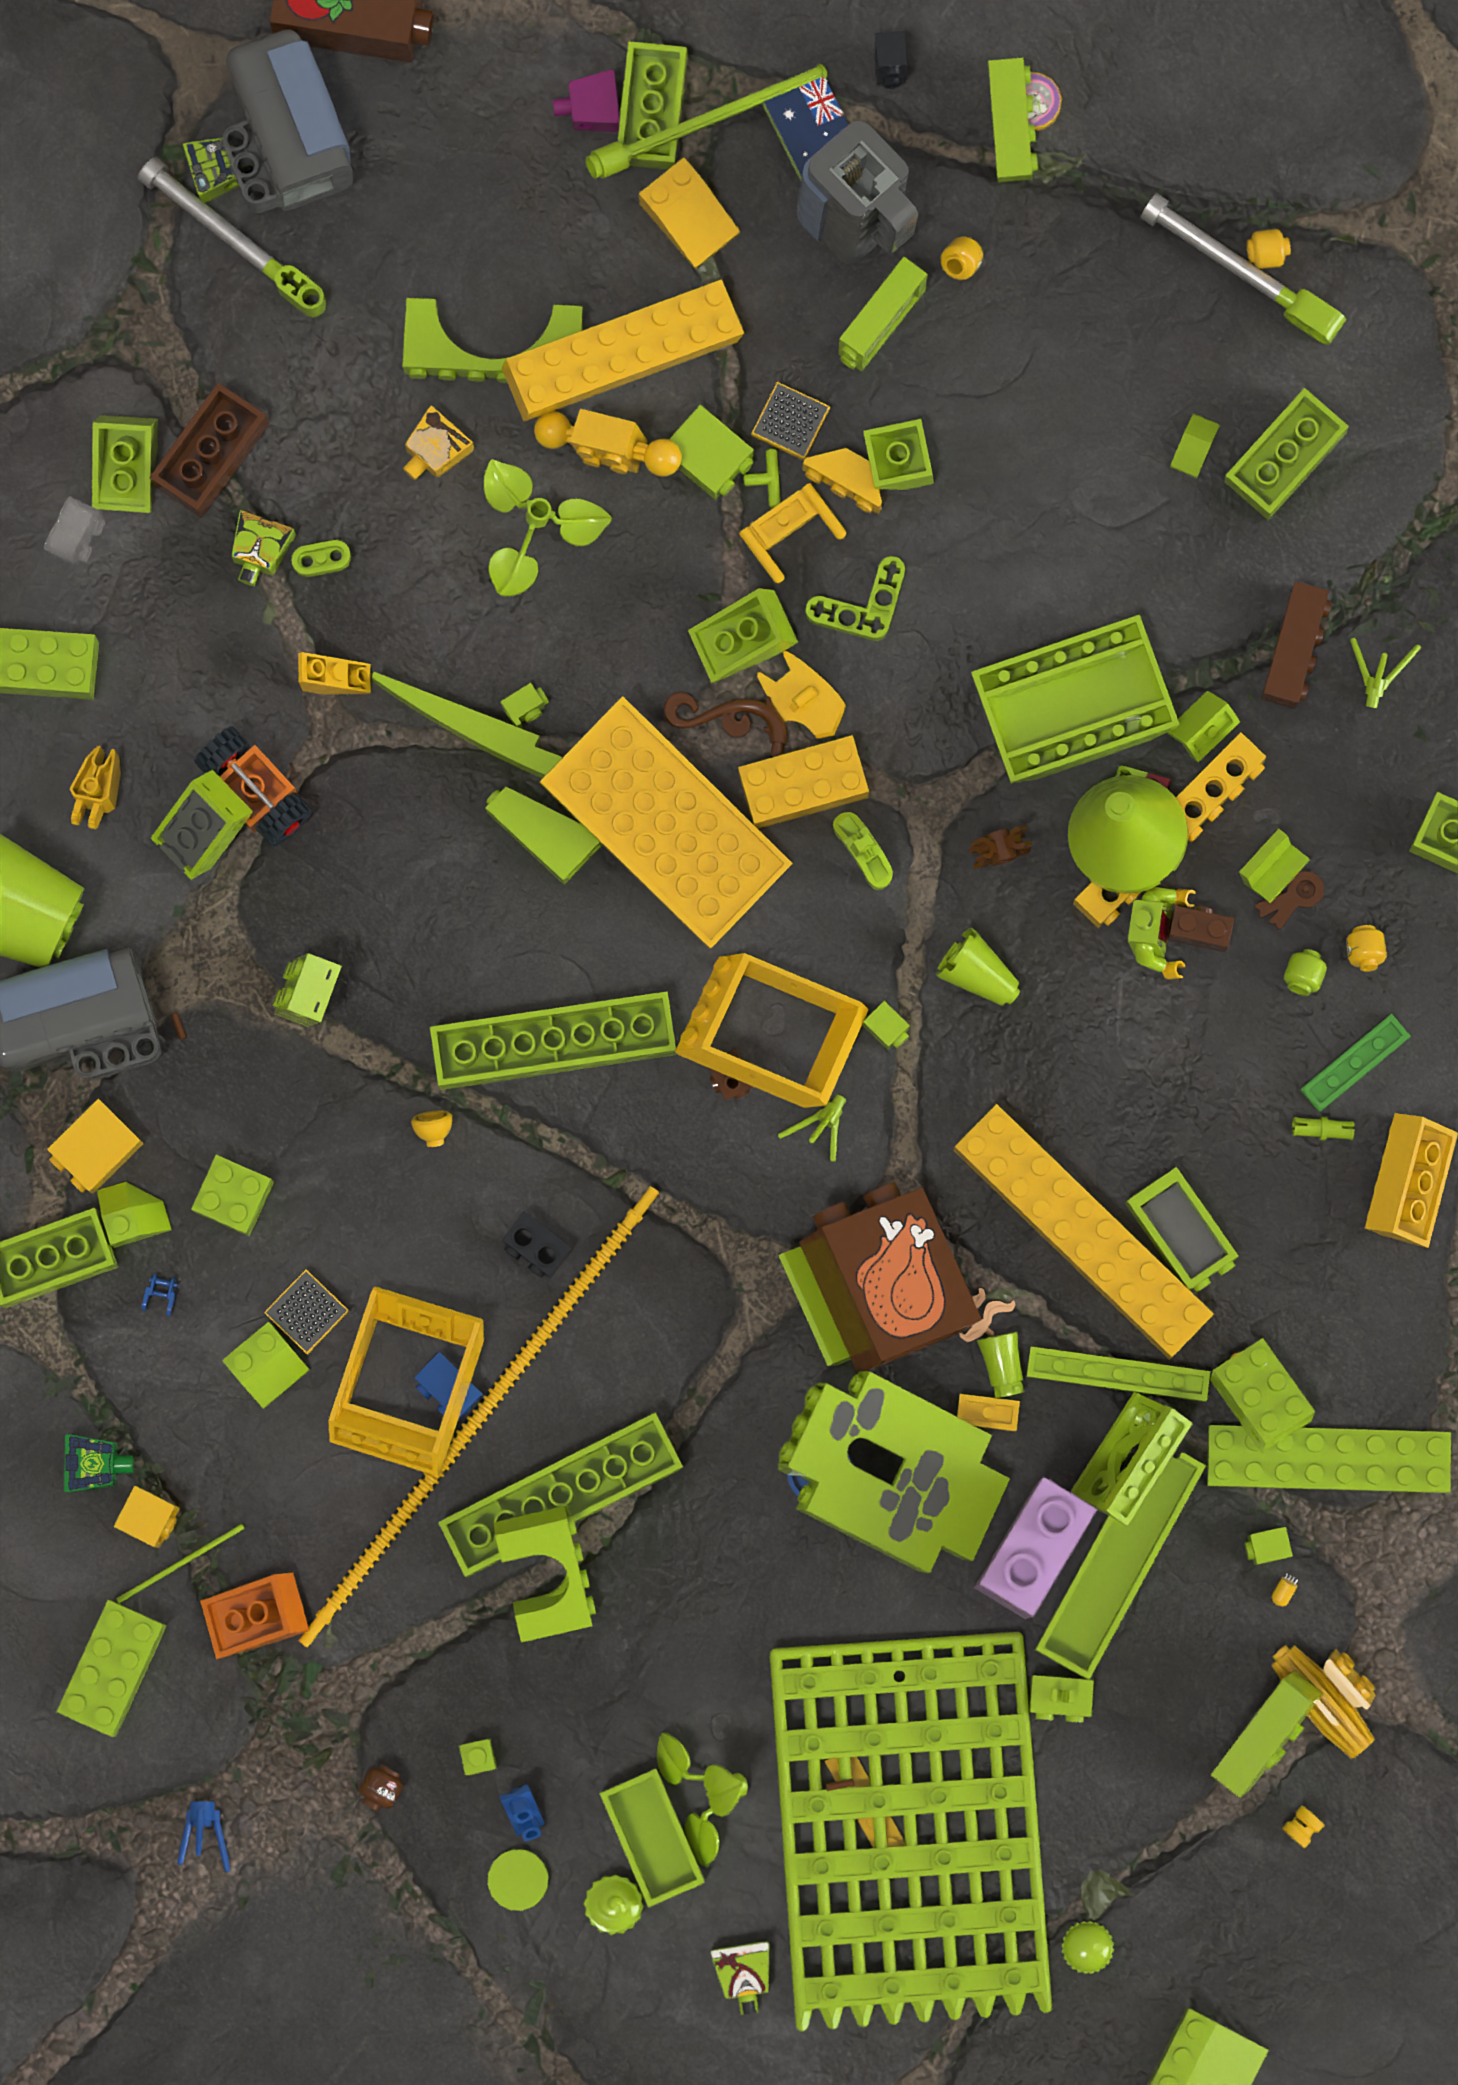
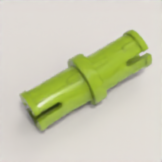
(1323, 1128)

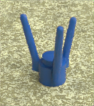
(201, 1816)

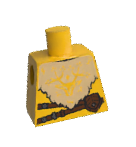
(435, 446)

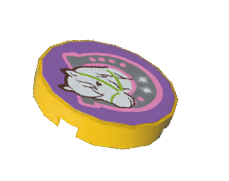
(1045, 99)

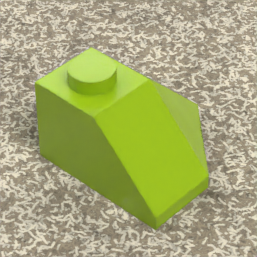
(131, 1214)

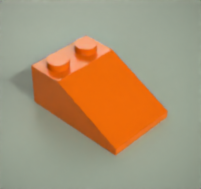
(254, 1615)

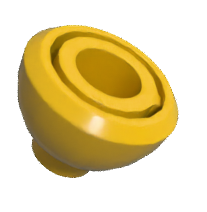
(432, 1126)

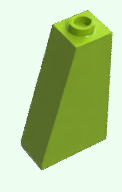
(546, 834)

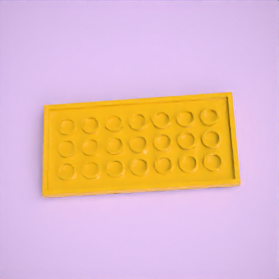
(665, 822)

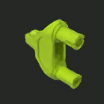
(863, 850)

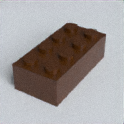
(209, 450)

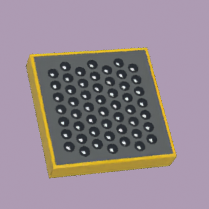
(790, 421)
(306, 1312)

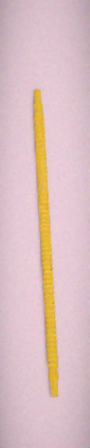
(633, 1217)

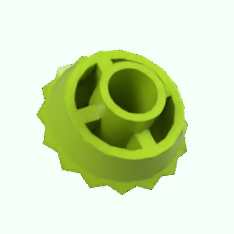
(613, 1904)

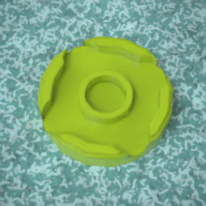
(518, 1879)

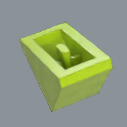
(1194, 445)

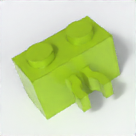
(1061, 1697)

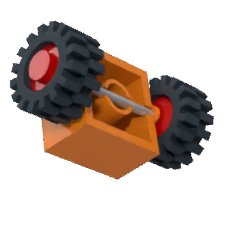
(258, 783)

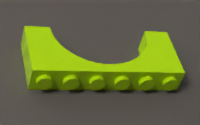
(432, 353)

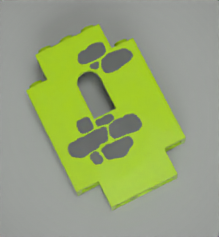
(938, 1495)

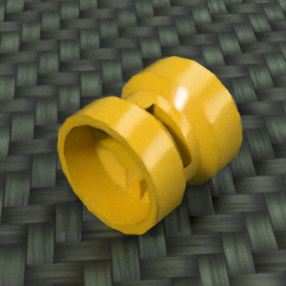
(1298, 1831)

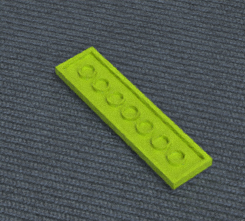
(1332, 1460)

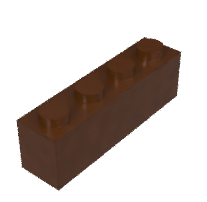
(1295, 645)

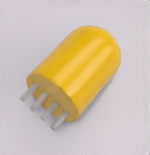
(1284, 1591)

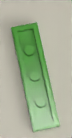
(1355, 1063)

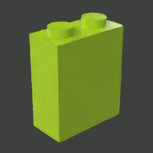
(711, 453)

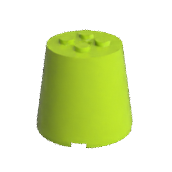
(35, 907)

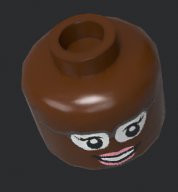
(380, 1787)

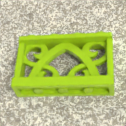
(1158, 1437)

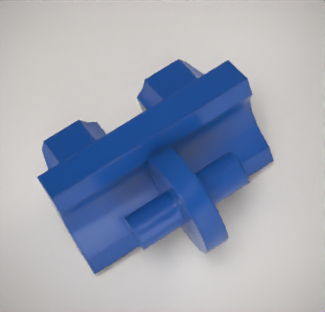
(523, 1812)

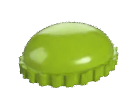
(1087, 1947)

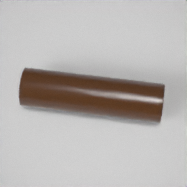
(178, 1026)
(840, 1784)

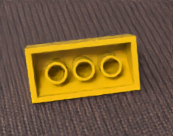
(1411, 1179)

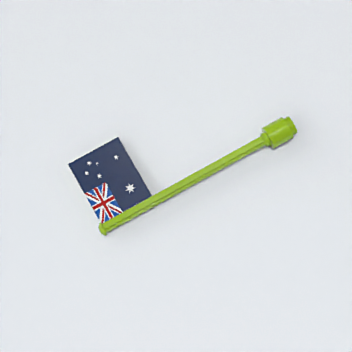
(798, 108)

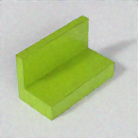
(1204, 725)
(1273, 866)

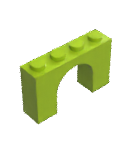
(548, 1535)

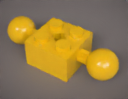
(608, 442)

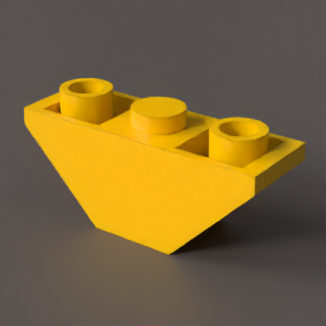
(847, 476)
(333, 675)

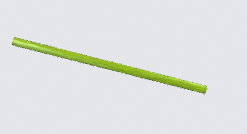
(180, 1563)

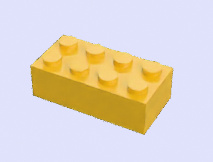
(803, 782)

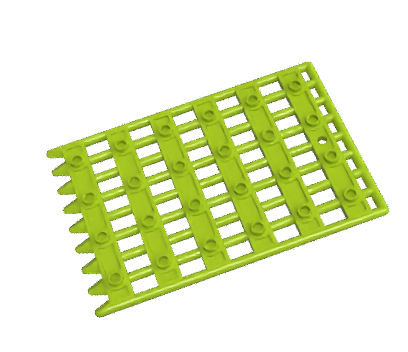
(852, 1865)

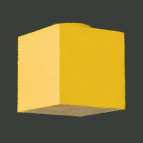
(147, 1517)

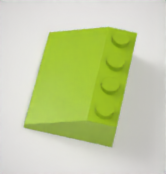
(1207, 2055)

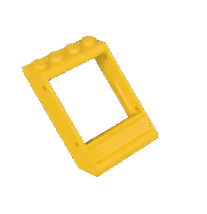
(386, 1435)

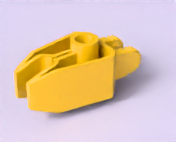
(96, 787)

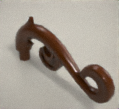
(737, 729)

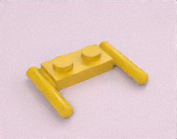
(783, 521)

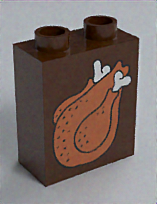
(888, 1276)

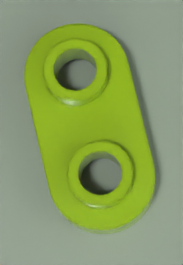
(321, 557)

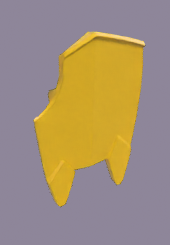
(805, 698)

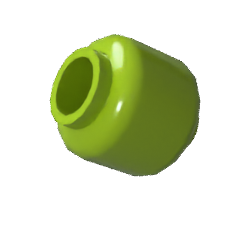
(1305, 972)

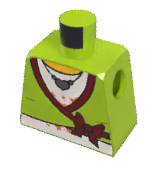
(743, 1972)

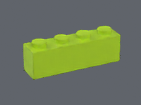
(1010, 119)

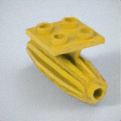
(1343, 1692)

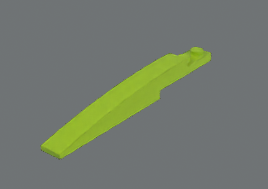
(487, 733)

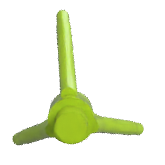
(1377, 685)
(829, 1117)

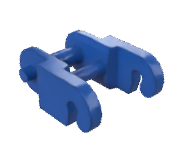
(170, 1295)

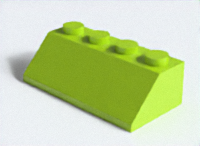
(814, 1307)

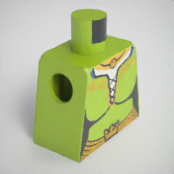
(260, 546)

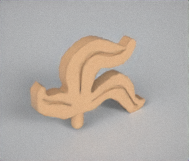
(990, 1309)

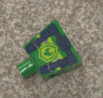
(92, 1464)

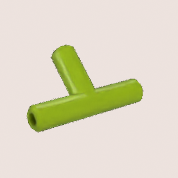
(770, 478)

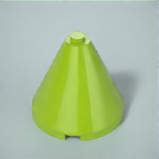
(1127, 834)

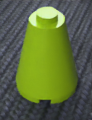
(978, 970)

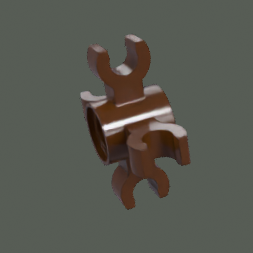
(1000, 847)

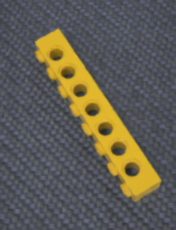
(1239, 752)

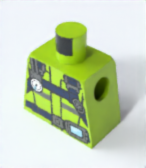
(210, 168)

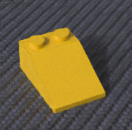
(688, 213)

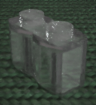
(74, 531)

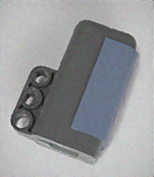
(287, 125)
(856, 196)
(78, 1011)

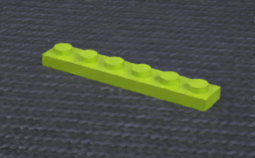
(1118, 1374)

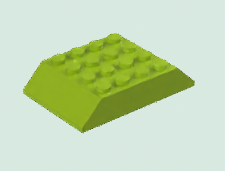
(1075, 700)

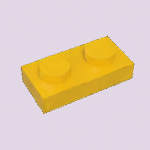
(989, 1412)

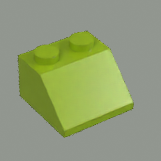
(899, 456)
(266, 1365)

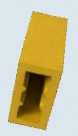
(94, 1147)

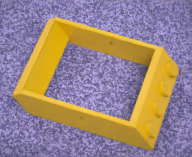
(715, 1000)

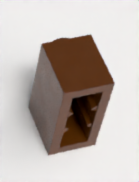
(1200, 928)

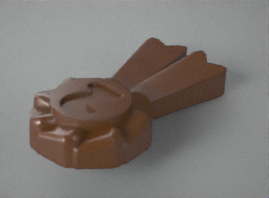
(1303, 891)

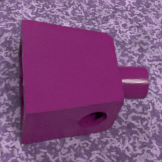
(591, 103)

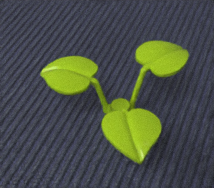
(509, 486)
(722, 1789)

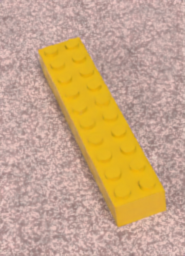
(1083, 1231)

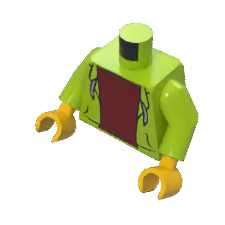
(1151, 927)

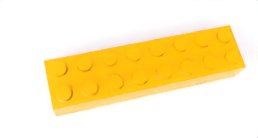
(622, 350)

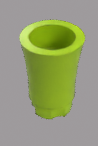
(1003, 1363)

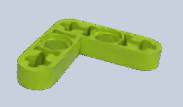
(873, 611)

